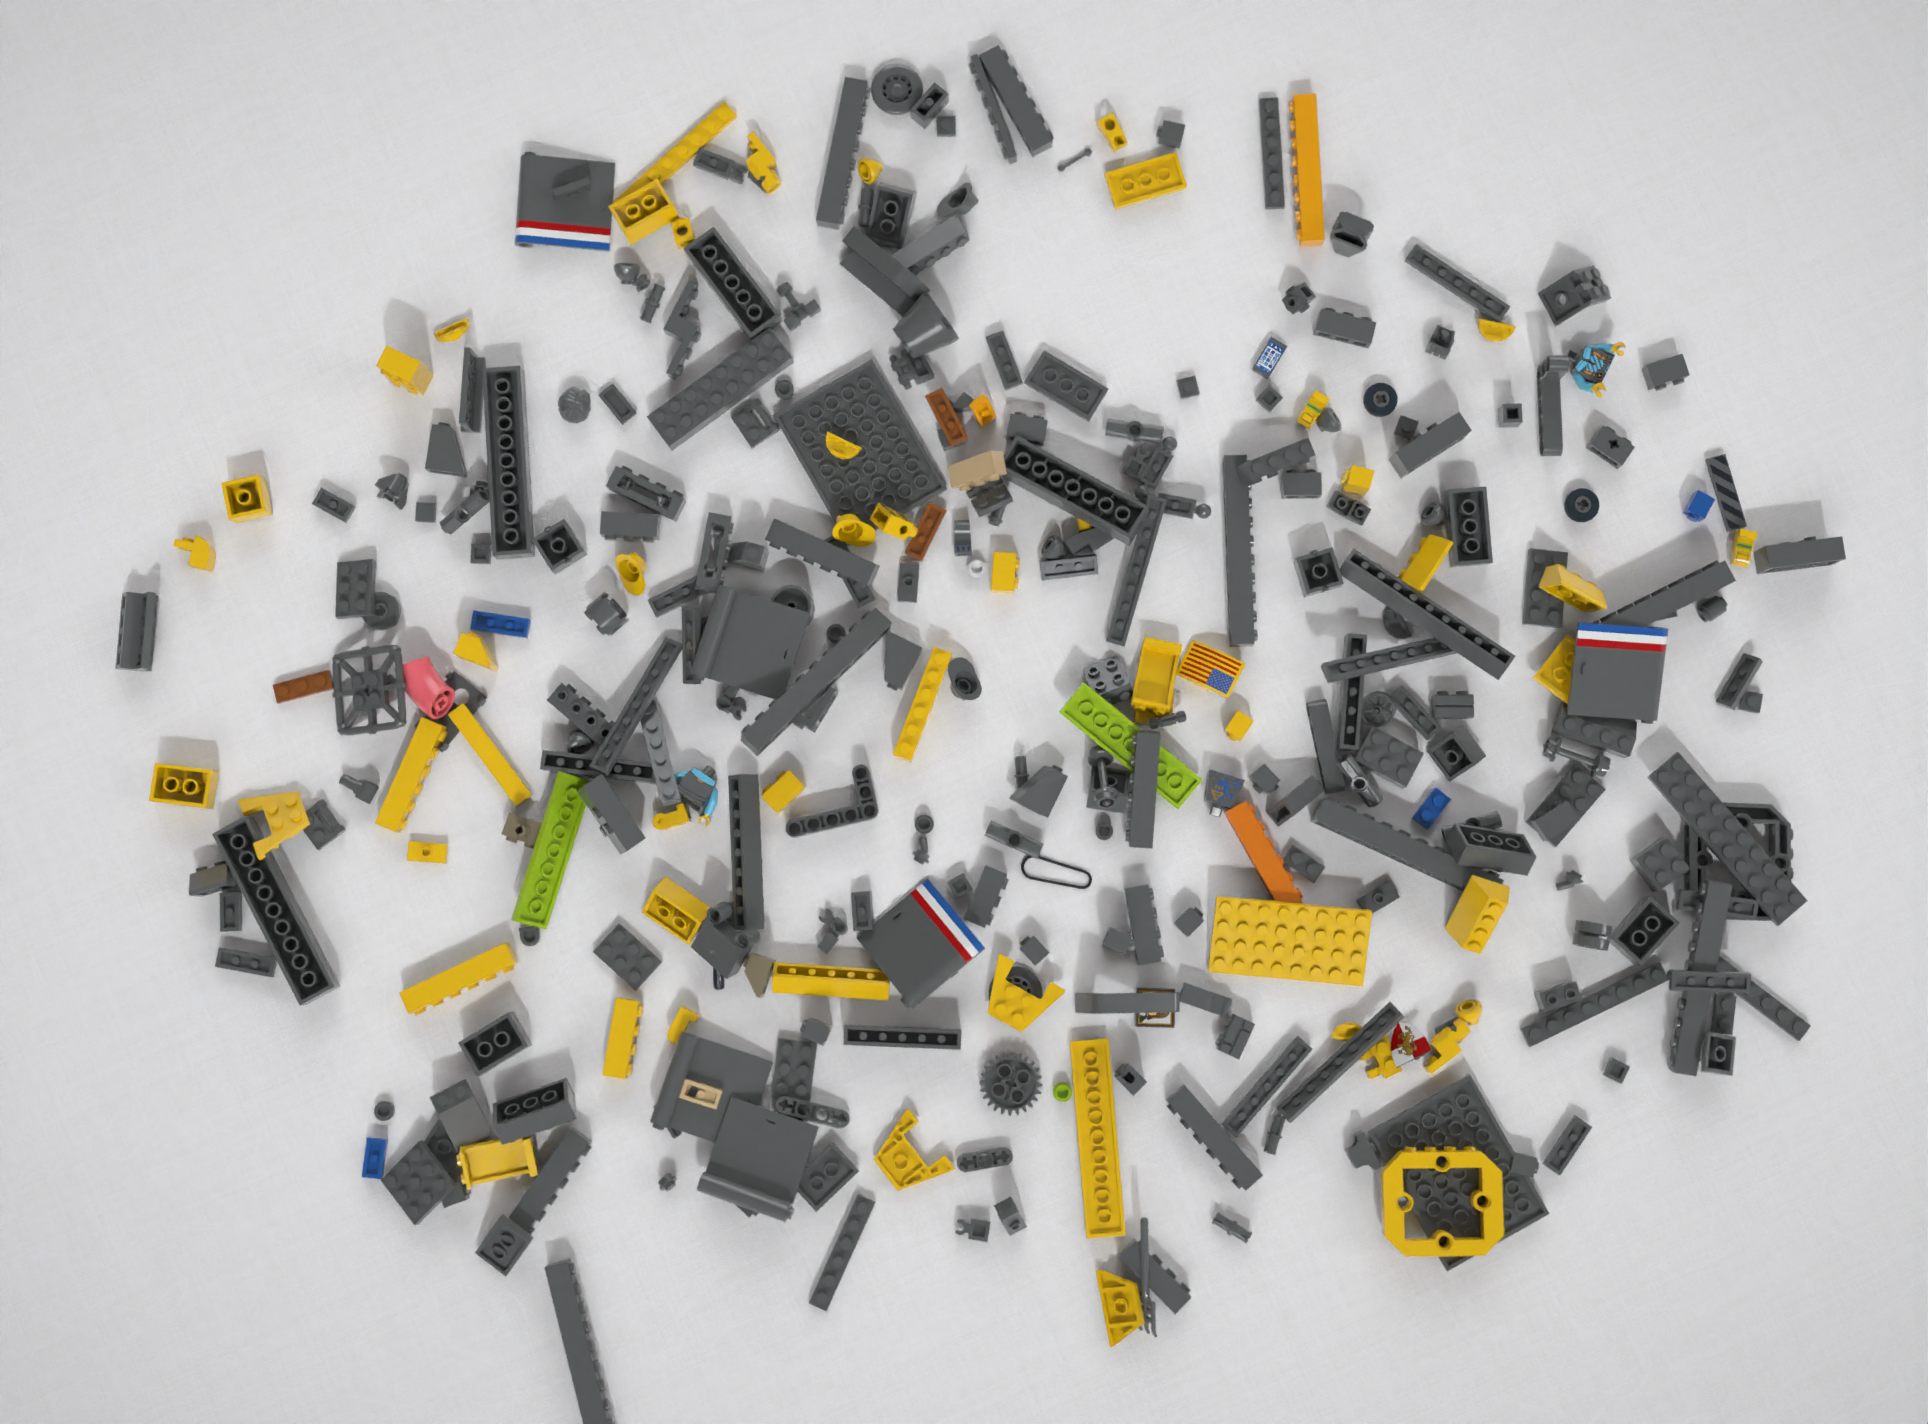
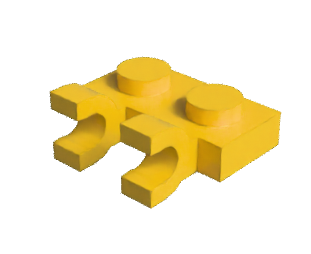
(1383, 1058)

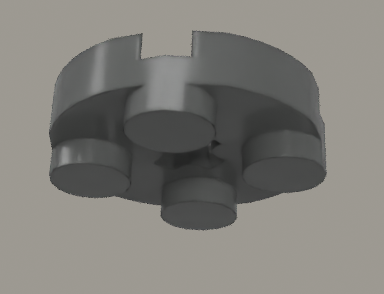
(389, 618)

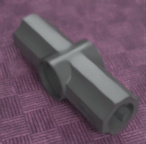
(1147, 432)
(471, 505)
(1365, 789)
(1489, 821)
(1026, 844)

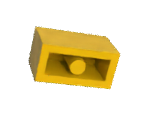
(1357, 480)
(1004, 572)
(782, 791)

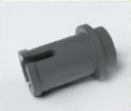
(996, 516)

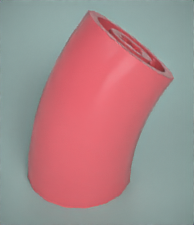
(427, 688)

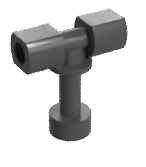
(799, 311)

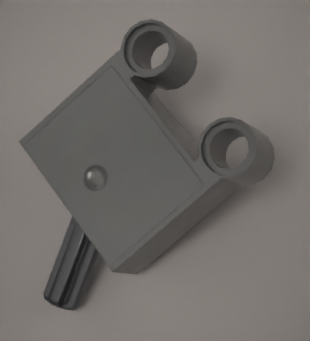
(722, 944)

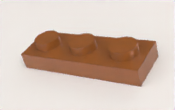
(946, 417)
(926, 531)
(303, 686)

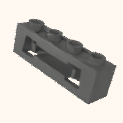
(618, 479)
(719, 523)

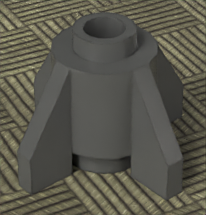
(394, 489)

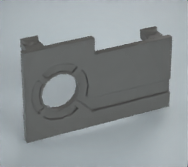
(475, 700)

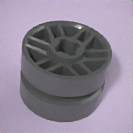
(1591, 935)

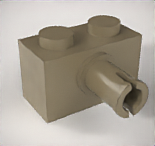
(521, 829)

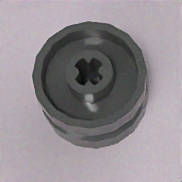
(795, 595)

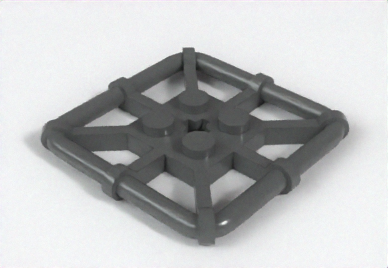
(378, 697)

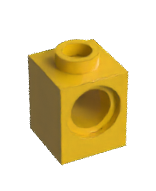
(682, 240)
(1238, 726)

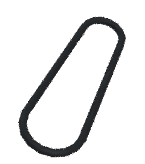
(1054, 882)

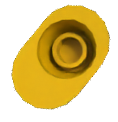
(853, 531)
(631, 571)

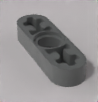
(989, 1152)

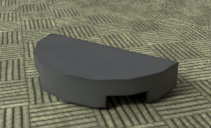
(1395, 625)

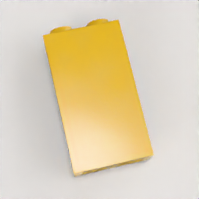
(1155, 676)
(495, 1161)

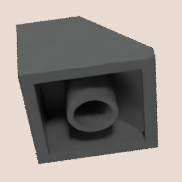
(1456, 753)
(1116, 778)
(211, 880)
(1718, 1053)

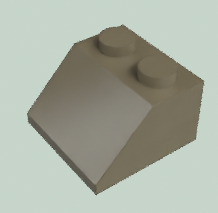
(758, 972)

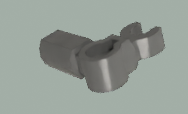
(725, 704)
(839, 928)

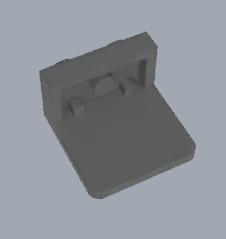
(1109, 680)

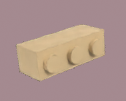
(977, 470)

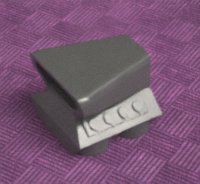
(1350, 234)

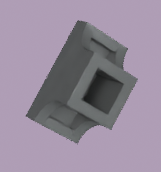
(1362, 1152)
(1010, 1216)

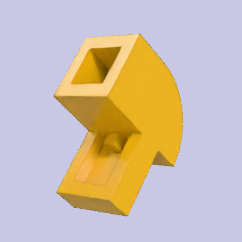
(202, 552)

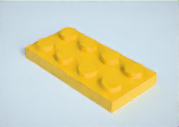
(1145, 180)

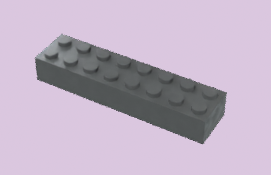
(720, 389)
(1074, 491)
(1666, 601)

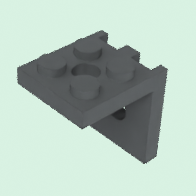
(1581, 289)
(819, 713)

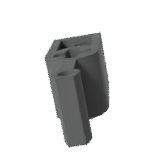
(1205, 999)

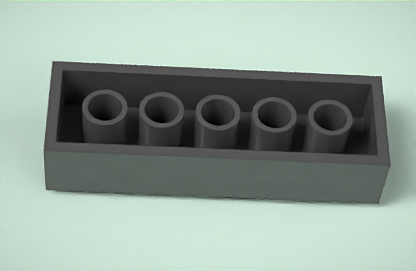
(732, 284)

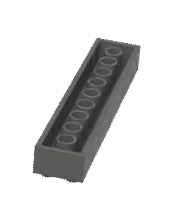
(508, 462)
(1396, 844)
(276, 912)

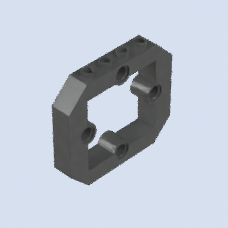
(1779, 846)

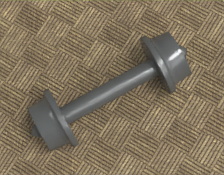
(1600, 764)
(1105, 796)

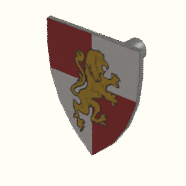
(1408, 1044)

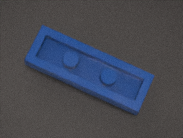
(500, 624)

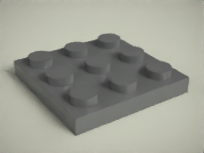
(418, 1182)

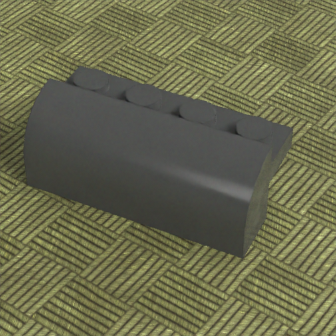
(136, 631)

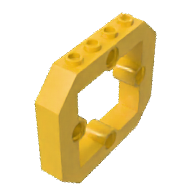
(1490, 1212)

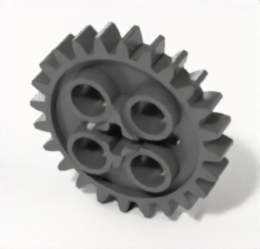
(1028, 1088)

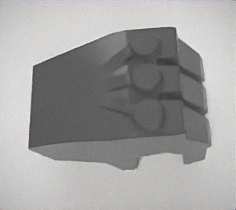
(1440, 342)

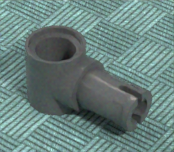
(362, 789)

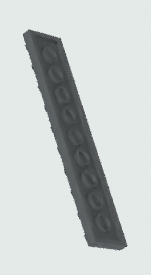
(1727, 838)

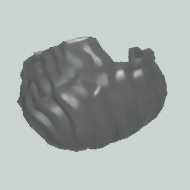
(574, 405)

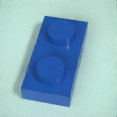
(1431, 808)
(374, 1158)

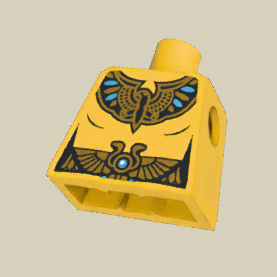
(893, 522)

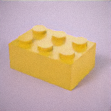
(404, 371)
(184, 786)

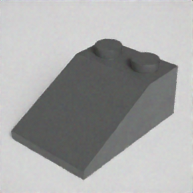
(890, 215)
(461, 1115)

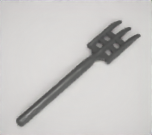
(1145, 1299)

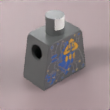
(1221, 791)

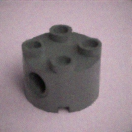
(606, 614)

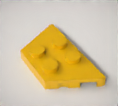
(1120, 1305)

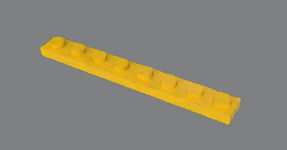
(685, 149)

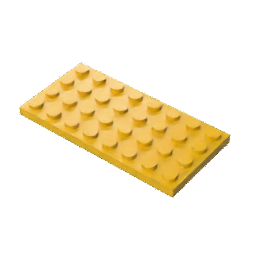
(1289, 940)

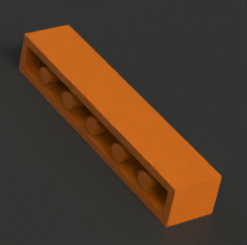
(1261, 854)

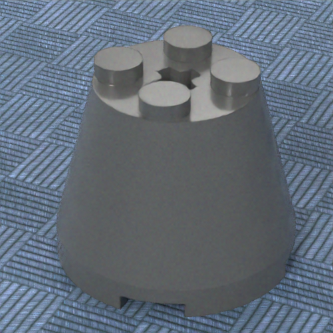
(924, 328)

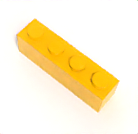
(622, 1038)

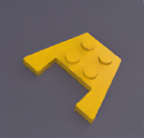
(284, 816)
(1014, 1004)
(902, 1162)

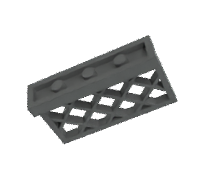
(471, 392)

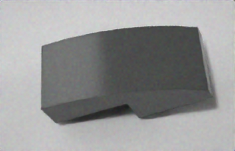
(1348, 508)

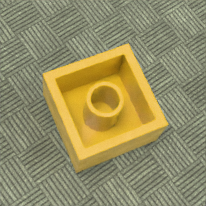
(246, 498)

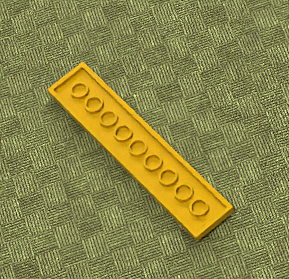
(1097, 1138)

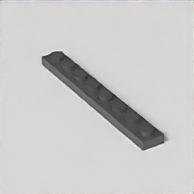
(1136, 572)
(1384, 659)
(636, 706)
(1594, 1004)
(1340, 1062)

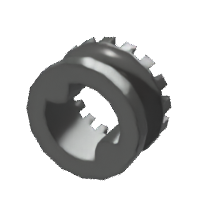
(641, 283)
(1104, 825)

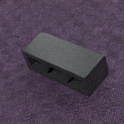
(1345, 327)
(630, 526)
(986, 897)

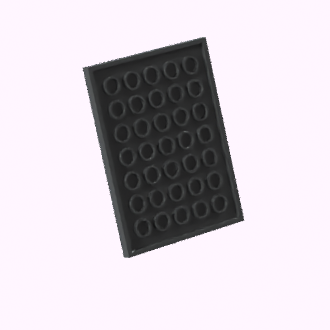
(892, 460)
(1441, 1199)

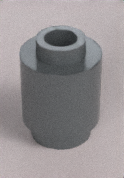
(1712, 608)

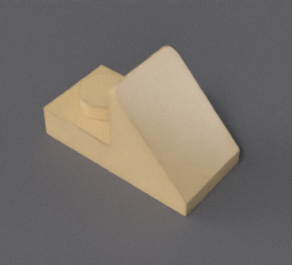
(705, 1095)

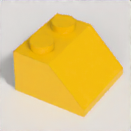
(473, 649)

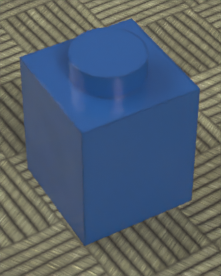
(1698, 506)

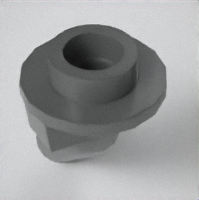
(921, 855)
(1573, 879)

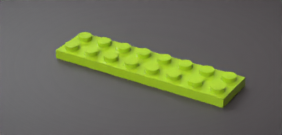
(1114, 734)
(551, 852)

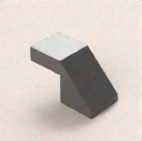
(962, 403)

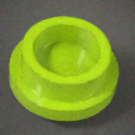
(1062, 1092)

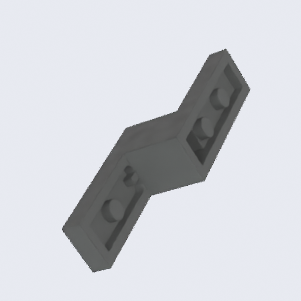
(682, 330)

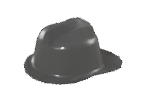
(958, 201)
(963, 679)

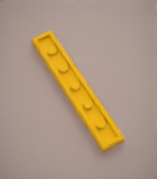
(490, 754)

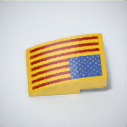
(1210, 669)

